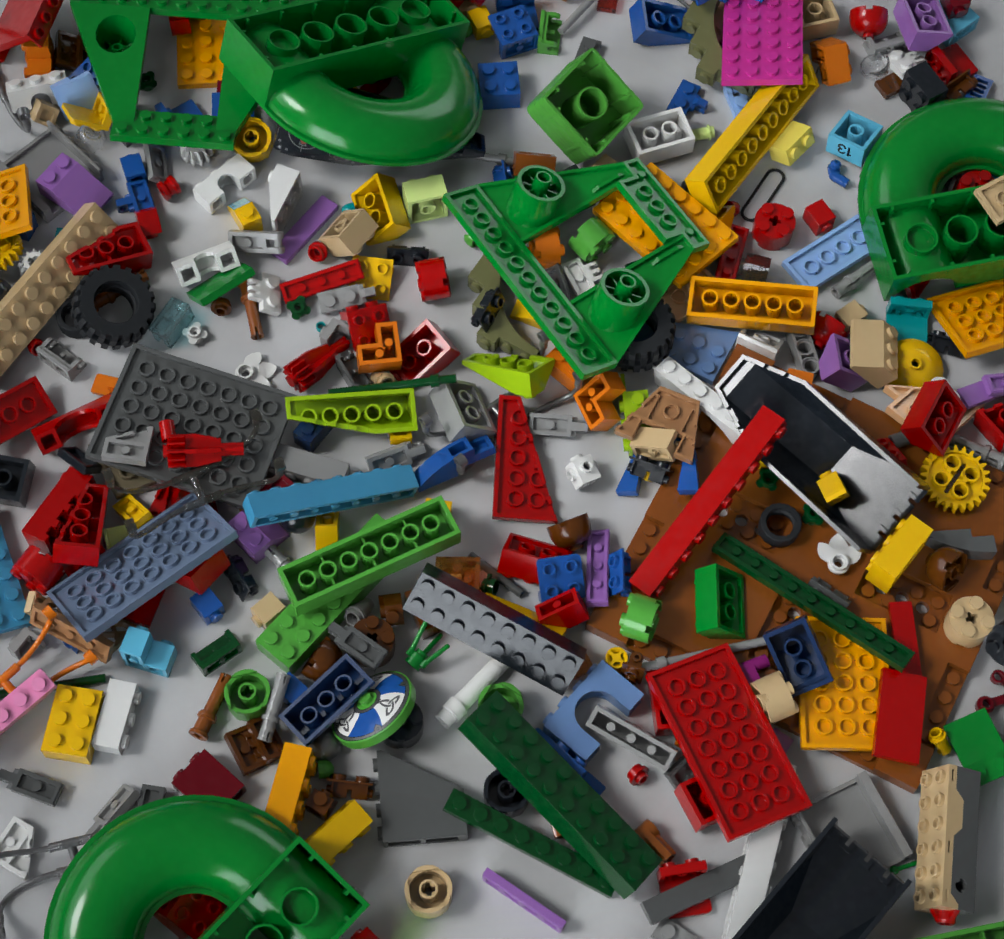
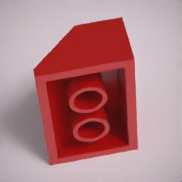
(934, 417)
(520, 557)

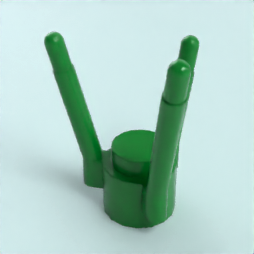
(419, 659)

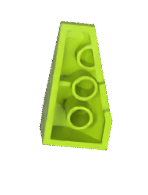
(516, 375)

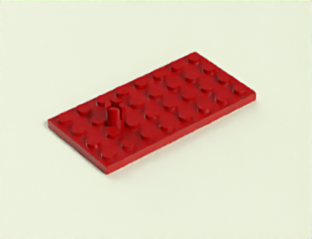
(728, 742)

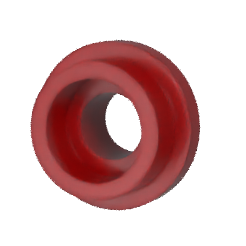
(317, 251)
(638, 774)

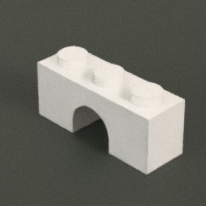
(22, 90)
(235, 171)
(219, 257)

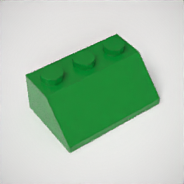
(719, 603)

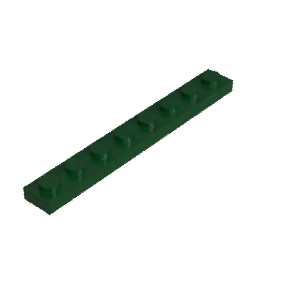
(526, 840)

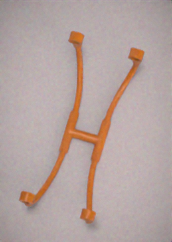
(89, 656)

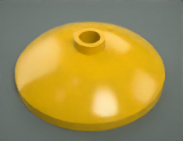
(927, 358)

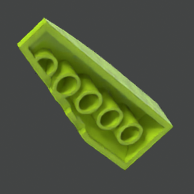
(357, 411)

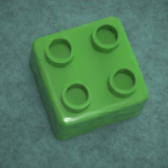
(584, 107)

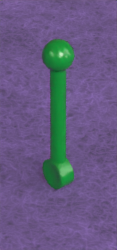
(895, 869)

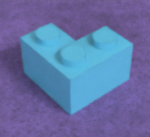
(145, 653)

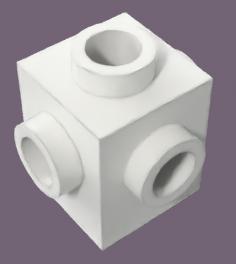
(582, 471)

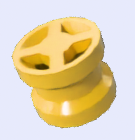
(614, 656)

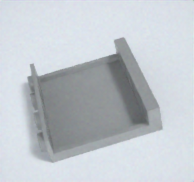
(39, 156)
(861, 816)

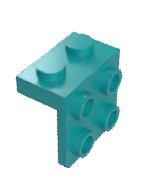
(909, 317)

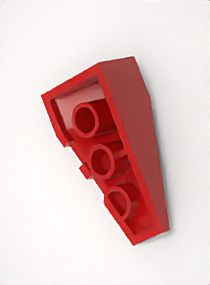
(121, 247)

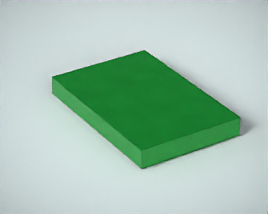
(220, 284)

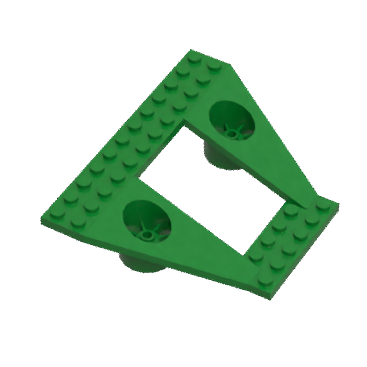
(116, 46)
(603, 321)

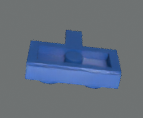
(688, 98)
(137, 199)

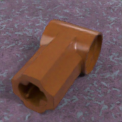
(652, 837)

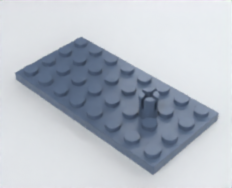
(140, 568)

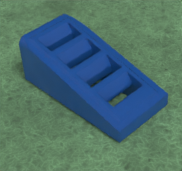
(988, 82)

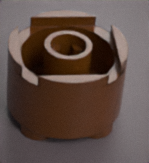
(378, 631)

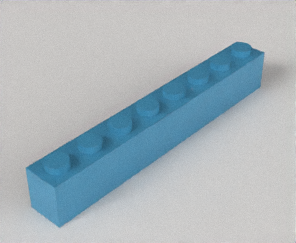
(329, 495)

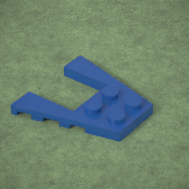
(688, 481)

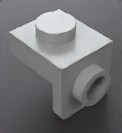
(330, 332)
(20, 643)

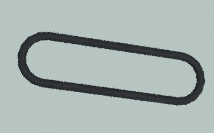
(756, 189)

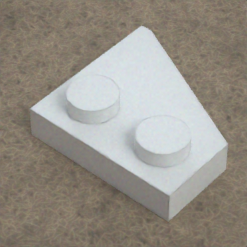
(15, 837)

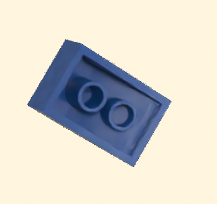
(658, 23)

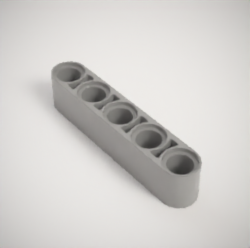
(803, 360)

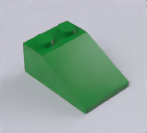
(978, 745)

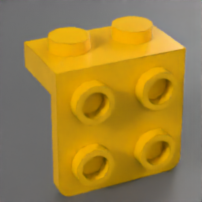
(96, 119)

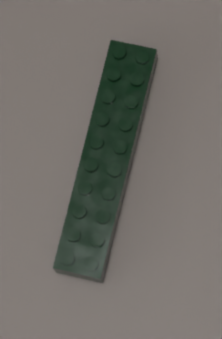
(560, 795)

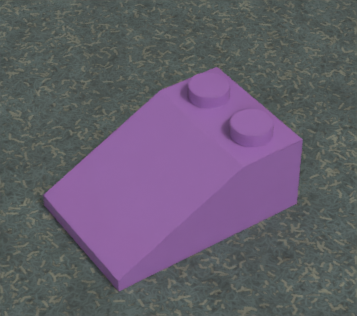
(71, 185)

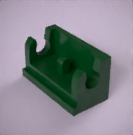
(217, 653)

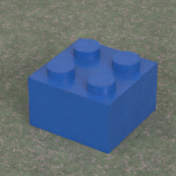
(499, 85)

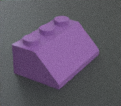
(922, 23)

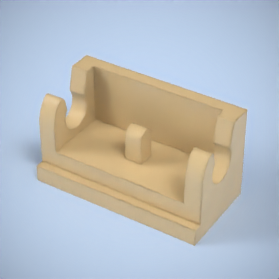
(655, 443)

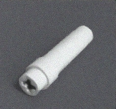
(456, 707)

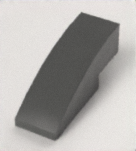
(975, 547)

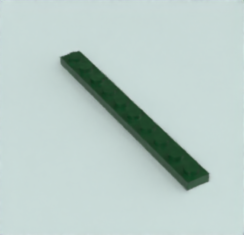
(813, 602)

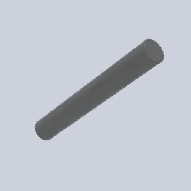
(514, 588)

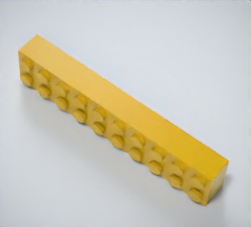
(748, 139)

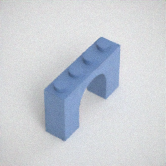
(600, 683)

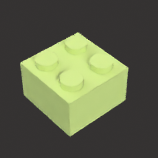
(424, 198)

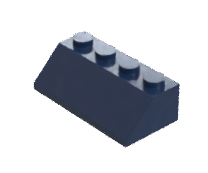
(326, 699)

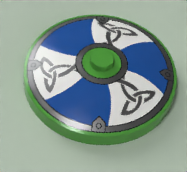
(377, 712)

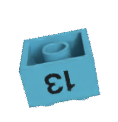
(853, 138)

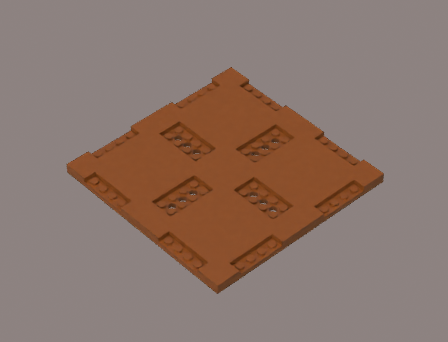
(940, 659)

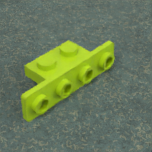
(631, 402)

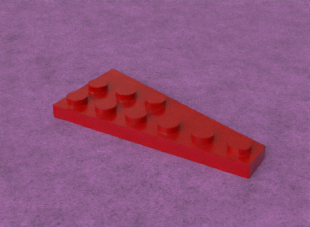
(518, 476)

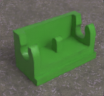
(548, 33)

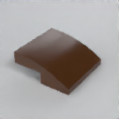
(69, 50)
(249, 751)

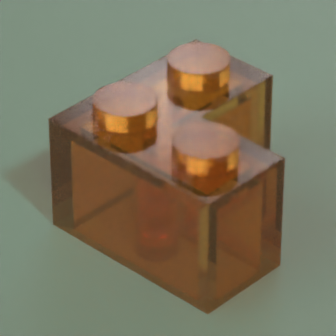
(463, 568)

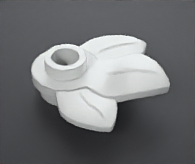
(257, 370)
(838, 551)

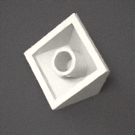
(760, 342)

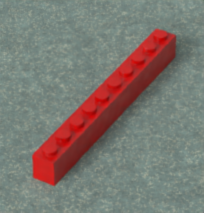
(708, 503)

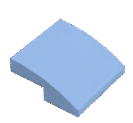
(76, 91)

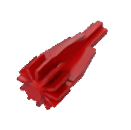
(313, 364)
(197, 450)

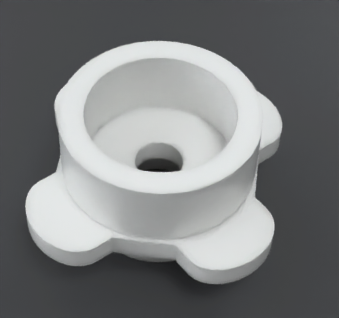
(197, 338)

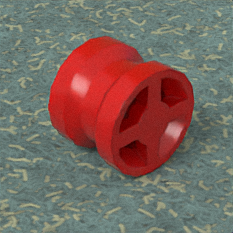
(168, 187)

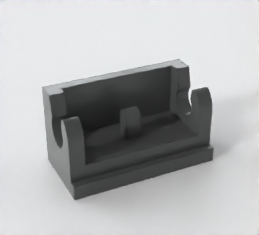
(349, 370)

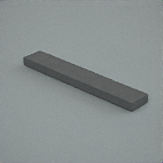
(693, 891)

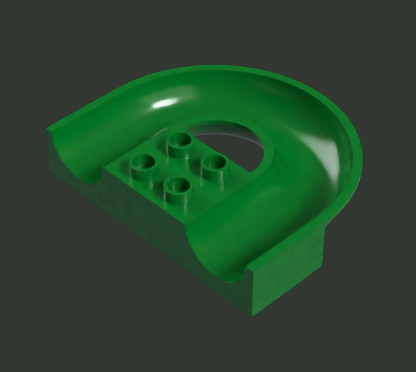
(311, 51)
(906, 219)
(206, 849)

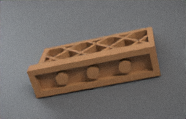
(63, 630)

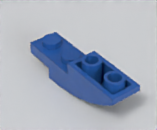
(441, 466)

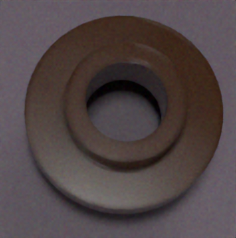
(221, 306)

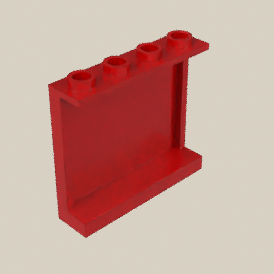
(25, 22)

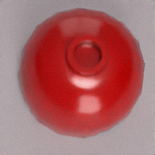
(868, 21)
(824, 328)

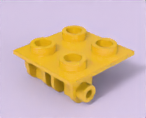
(377, 273)

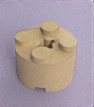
(968, 621)
(775, 696)
(415, 888)

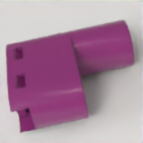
(752, 666)

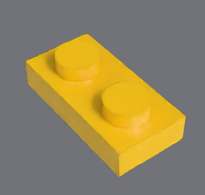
(129, 508)

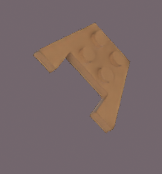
(666, 411)

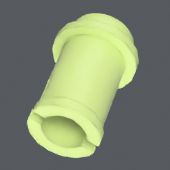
(704, 133)

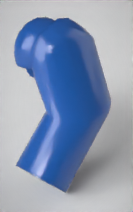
(835, 175)

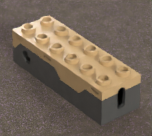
(947, 843)

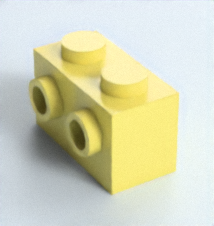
(792, 143)

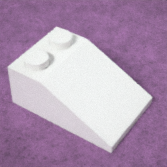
(285, 193)

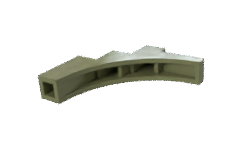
(705, 46)
(501, 332)

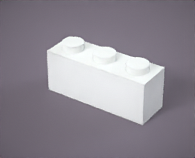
(116, 717)

